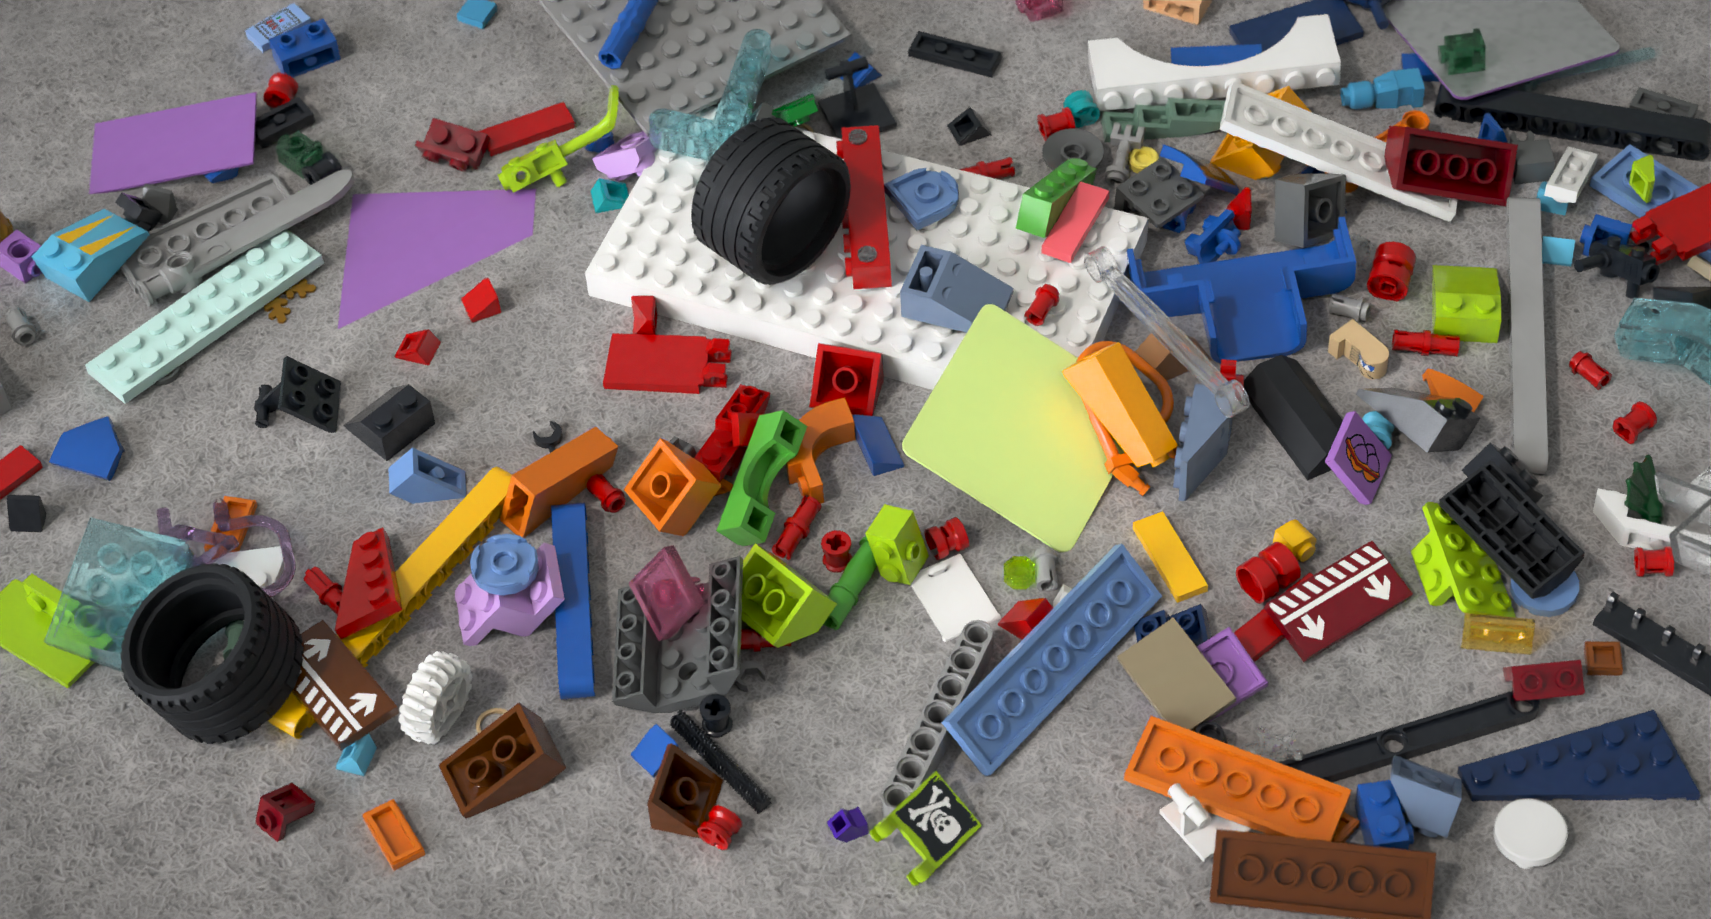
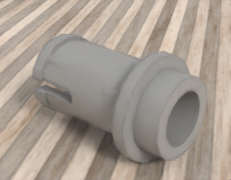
(1350, 307)
(22, 331)
(1045, 563)

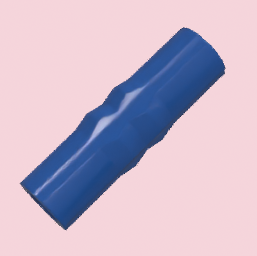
(625, 32)

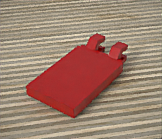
(1680, 223)
(666, 363)

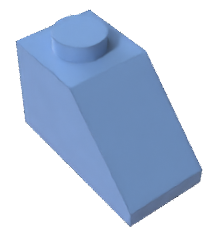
(424, 478)

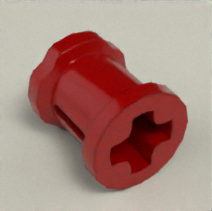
(1056, 122)
(1635, 422)
(836, 547)
(1654, 561)

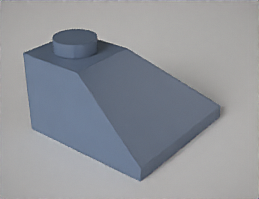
(1426, 795)

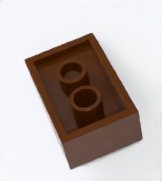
(502, 762)

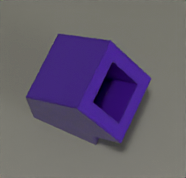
(848, 825)

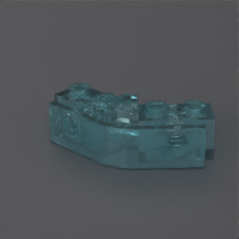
(1673, 336)

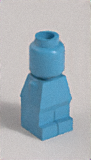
(1387, 91)

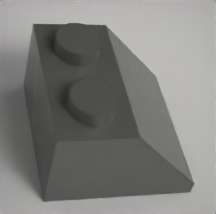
(1308, 207)

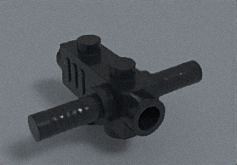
(1623, 261)

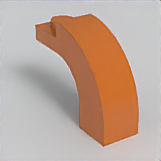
(827, 427)

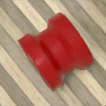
(280, 90)
(720, 827)

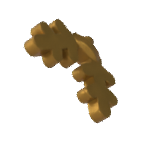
(276, 304)

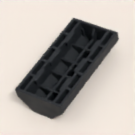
(1294, 412)
(1513, 530)

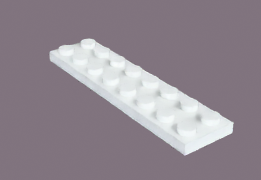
(1320, 145)

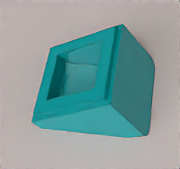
(608, 195)

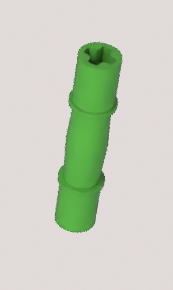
(850, 584)

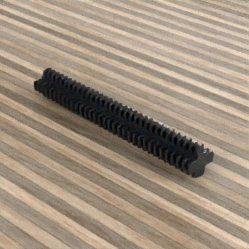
(720, 762)

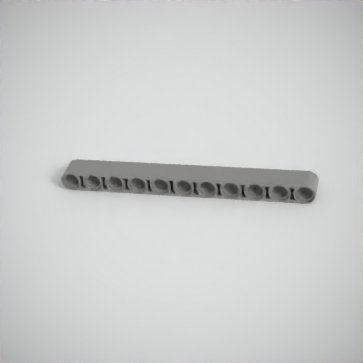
(1527, 334)

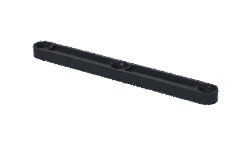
(1416, 738)

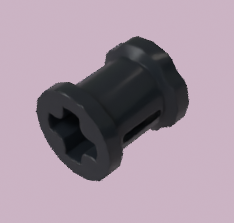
(321, 169)
(715, 714)

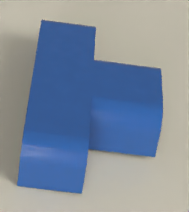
(1255, 301)

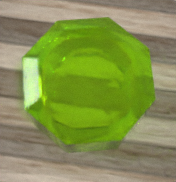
(1019, 572)

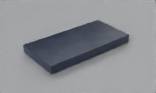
(1274, 26)

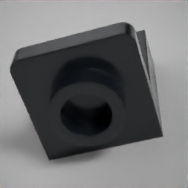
(138, 211)

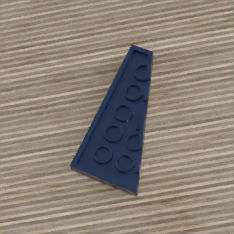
(1598, 763)

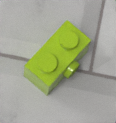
(897, 544)

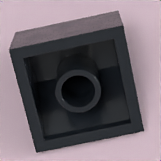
(393, 421)

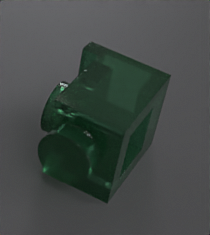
(1463, 53)
(295, 149)

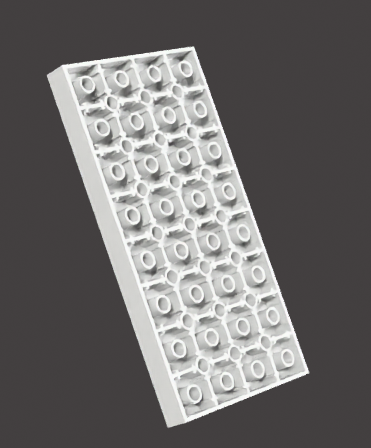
(659, 256)

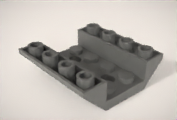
(653, 672)

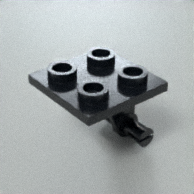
(855, 105)
(303, 394)

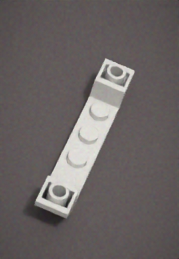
(1629, 531)

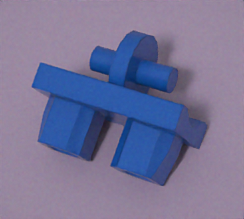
(1218, 237)

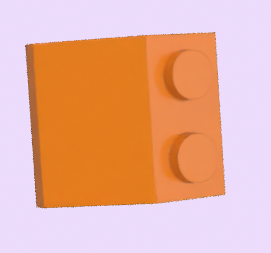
(672, 488)

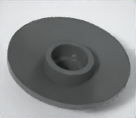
(1070, 144)

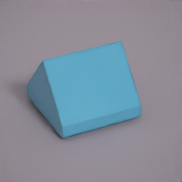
(1557, 251)
(357, 756)

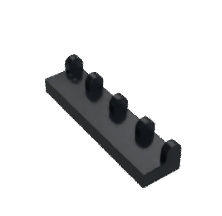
(1656, 642)

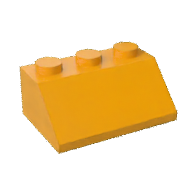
(1249, 158)

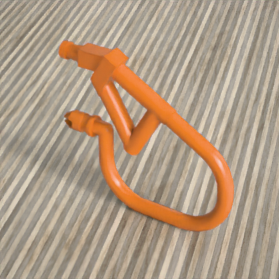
(1121, 465)

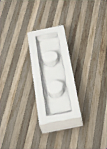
(1571, 175)

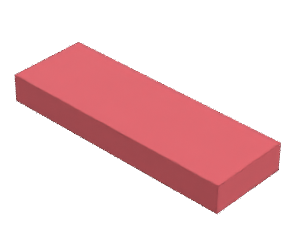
(1075, 222)

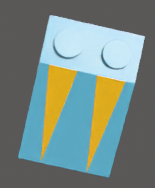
(89, 252)

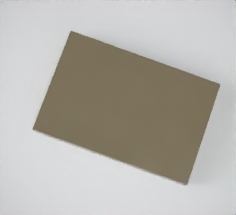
(1176, 677)

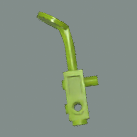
(550, 157)

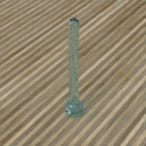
(1607, 62)

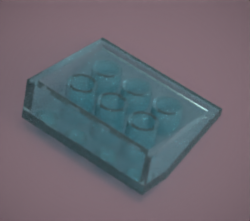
(106, 586)

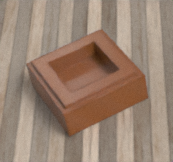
(1603, 658)

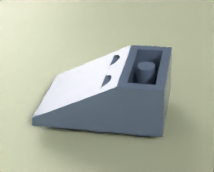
(949, 290)
(1205, 441)

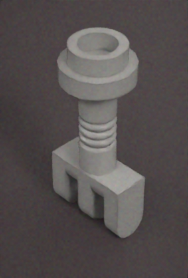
(1117, 173)

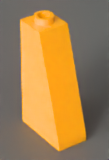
(1122, 404)

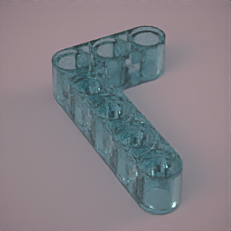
(701, 136)

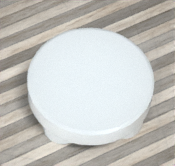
(1530, 832)

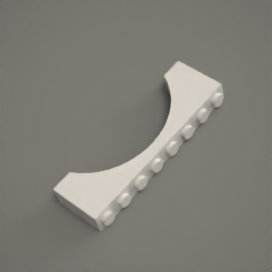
(1300, 60)

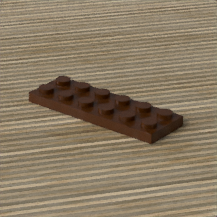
(1321, 876)

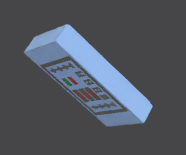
(278, 23)

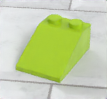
(1466, 303)

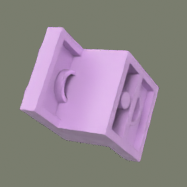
(510, 613)

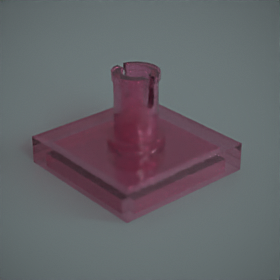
(667, 592)

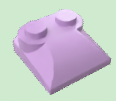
(626, 156)

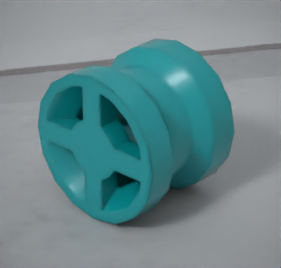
(1082, 108)

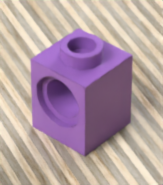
(17, 254)

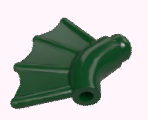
(1642, 492)

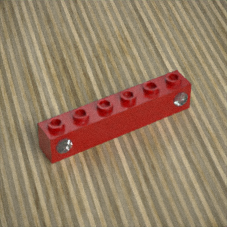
(866, 209)

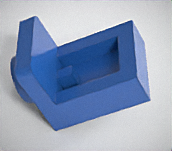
(1602, 228)

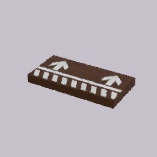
(339, 689)

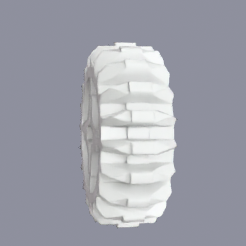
(435, 697)

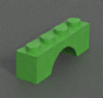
(1048, 197)
(772, 445)

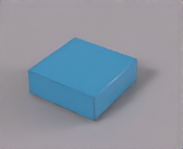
(477, 12)

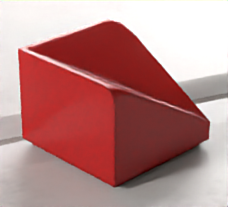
(644, 315)

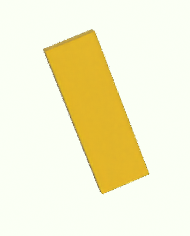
(1170, 557)

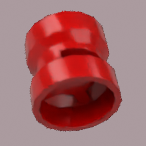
(947, 538)

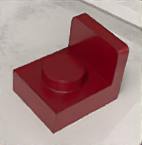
(281, 808)

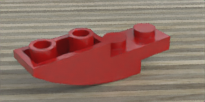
(718, 451)

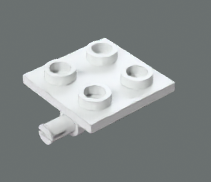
(1194, 823)

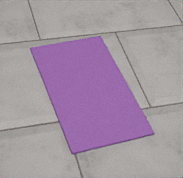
(173, 143)

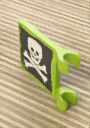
(932, 823)

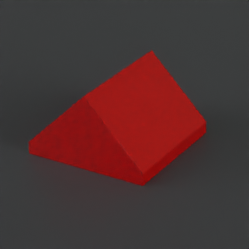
(847, 375)

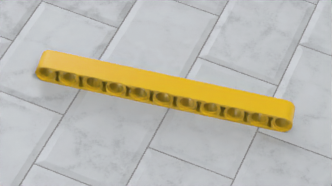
(417, 577)

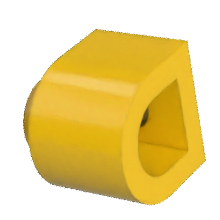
(1296, 539)

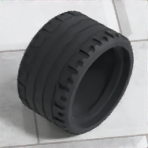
(770, 200)
(179, 621)

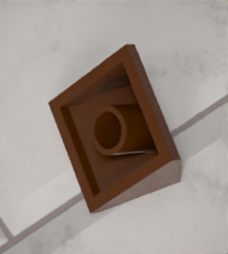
(682, 794)

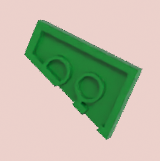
(797, 111)

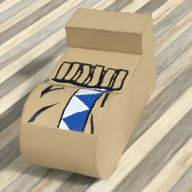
(1360, 348)

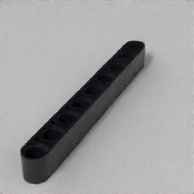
(1581, 121)

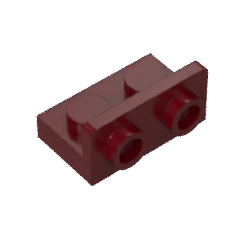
(455, 144)
(1545, 680)

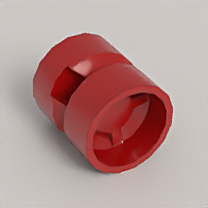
(1391, 271)
(1269, 572)

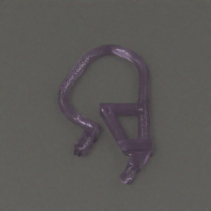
(225, 543)

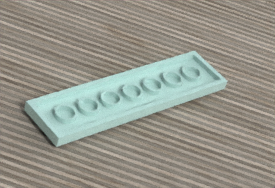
(203, 315)

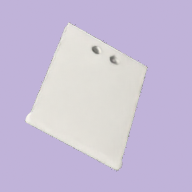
(953, 596)

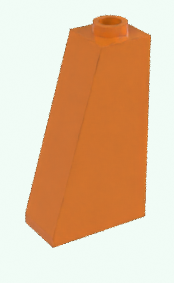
(555, 480)

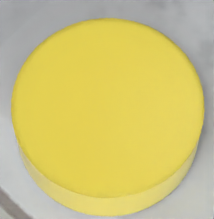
(1141, 158)

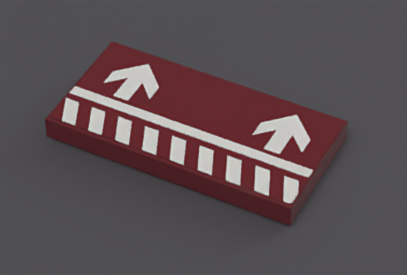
(1338, 601)

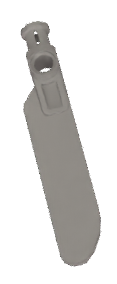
(185, 270)

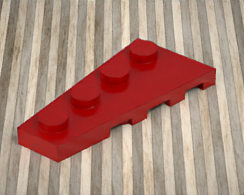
(369, 585)

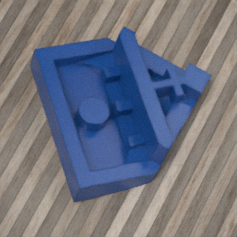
(89, 449)

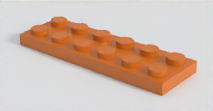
(1236, 783)

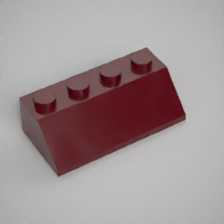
(1450, 165)

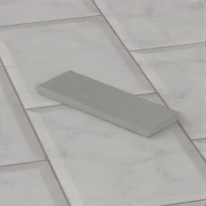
(199, 226)

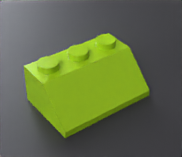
(780, 600)

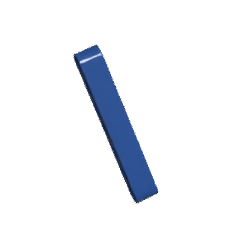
(574, 613)

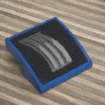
(1200, 169)

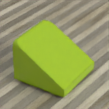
(1643, 177)

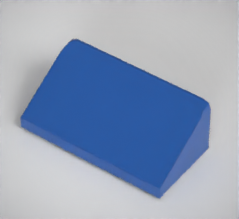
(876, 444)

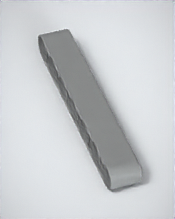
(932, 735)

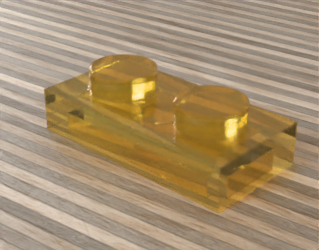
(1497, 633)

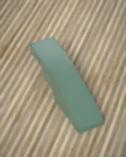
(1176, 119)

